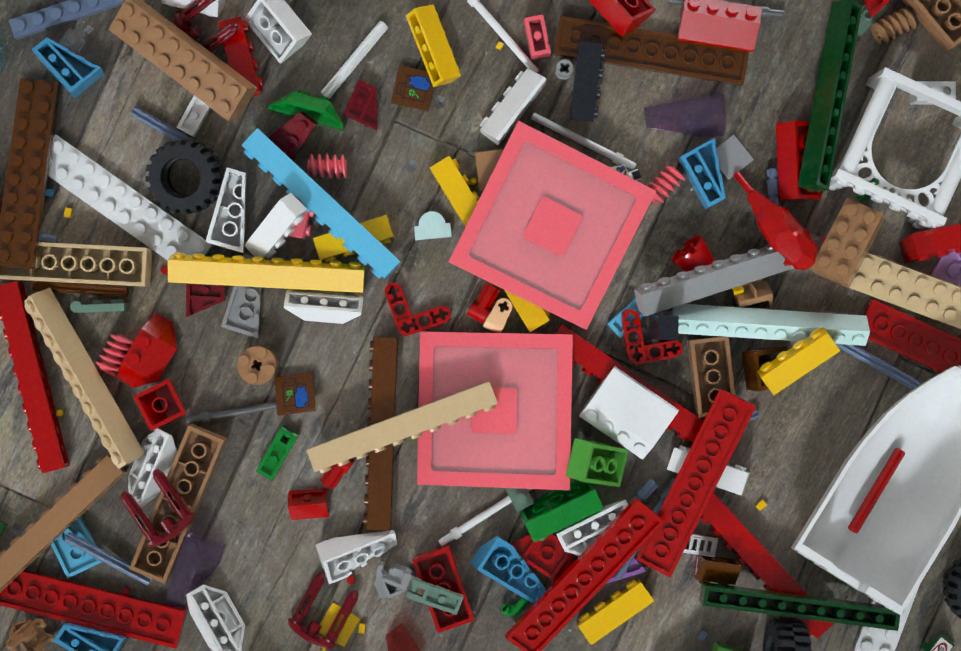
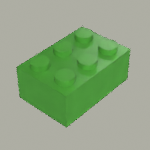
(597, 462)

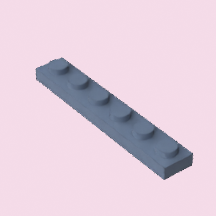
(58, 15)

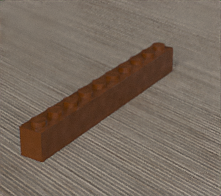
(382, 408)

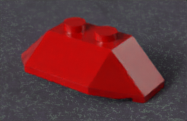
(149, 353)

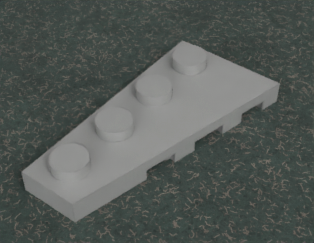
(244, 309)

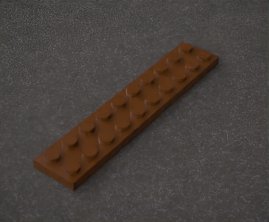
(653, 51)
(27, 172)

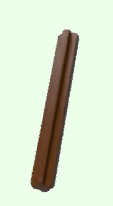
(80, 288)

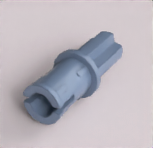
(645, 492)

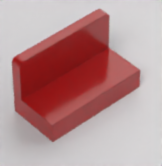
(308, 504)

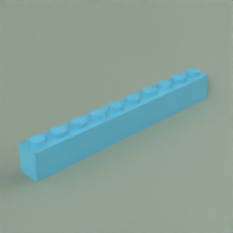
(321, 204)

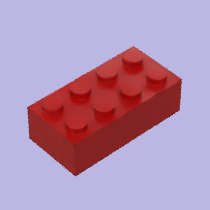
(440, 569)

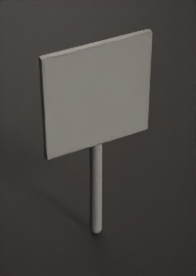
(732, 157)

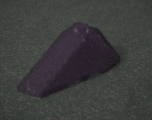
(695, 116)
(194, 565)

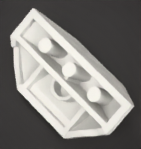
(324, 305)
(159, 454)
(579, 536)
(216, 618)

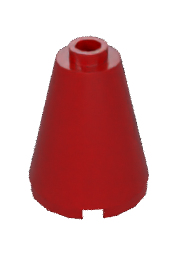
(693, 254)

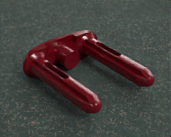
(182, 18)
(168, 525)
(311, 633)

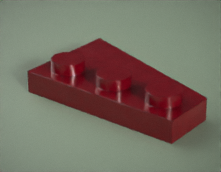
(294, 134)

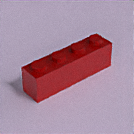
(239, 53)

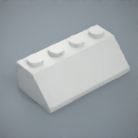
(513, 105)

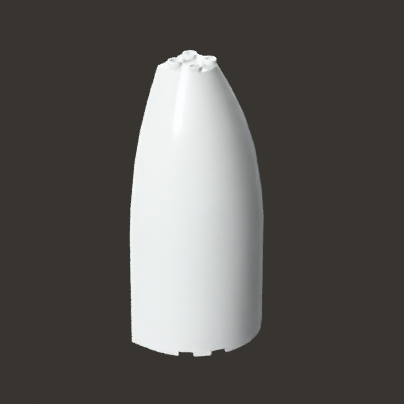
(913, 510)

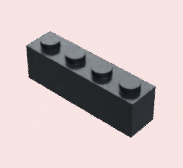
(586, 81)
(663, 326)

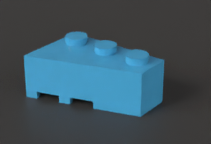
(704, 173)

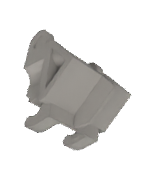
(393, 581)

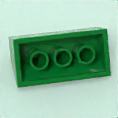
(560, 509)

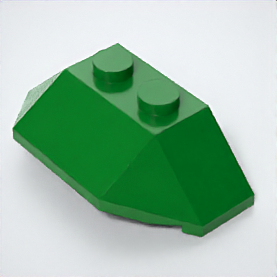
(317, 108)

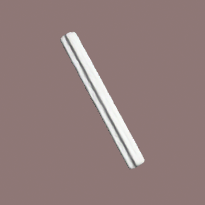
(354, 59)

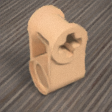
(497, 319)

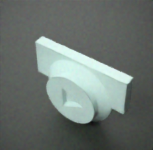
(432, 227)

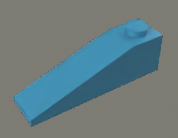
(504, 565)

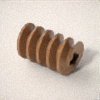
(892, 25)

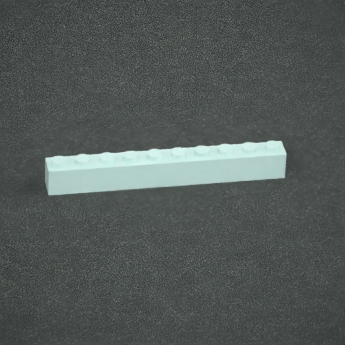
(769, 323)

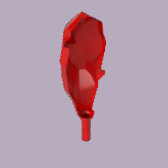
(781, 229)

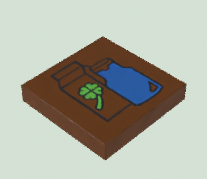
(412, 89)
(295, 394)

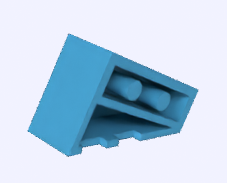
(68, 68)
(82, 638)

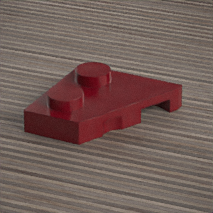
(363, 105)
(203, 296)

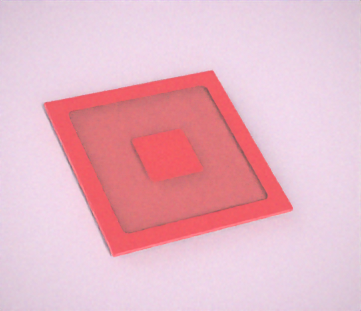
(552, 225)
(527, 433)

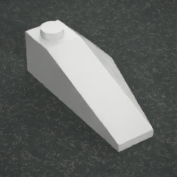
(346, 553)

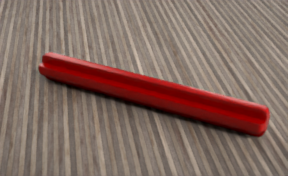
(876, 490)

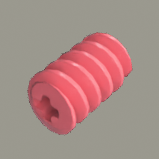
(327, 166)
(665, 183)
(114, 353)

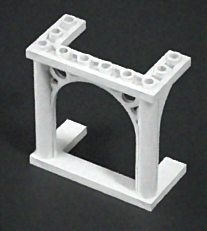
(847, 170)

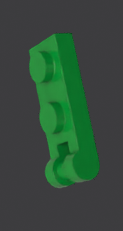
(277, 453)

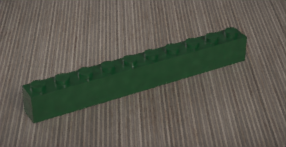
(830, 96)
(798, 606)

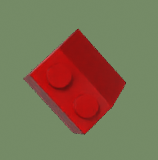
(160, 405)

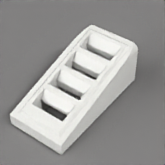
(704, 552)

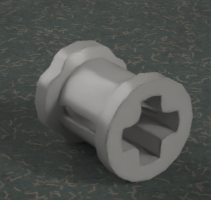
(564, 63)

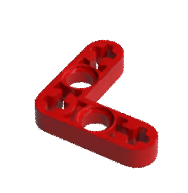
(407, 317)
(644, 349)

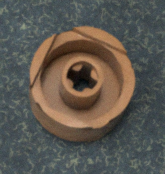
(254, 375)

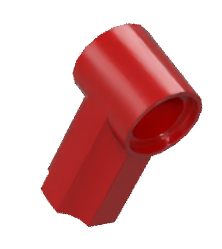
(482, 305)
(333, 476)

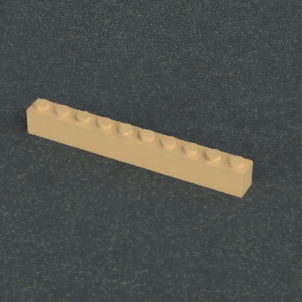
(83, 378)
(402, 426)

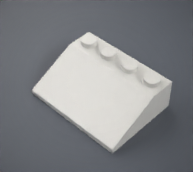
(628, 412)

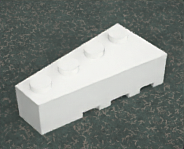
(229, 216)

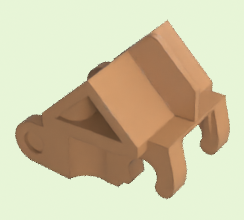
(754, 293)
(29, 635)

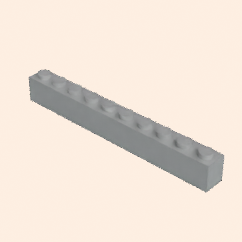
(711, 279)

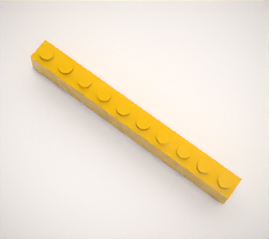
(464, 201)
(266, 273)

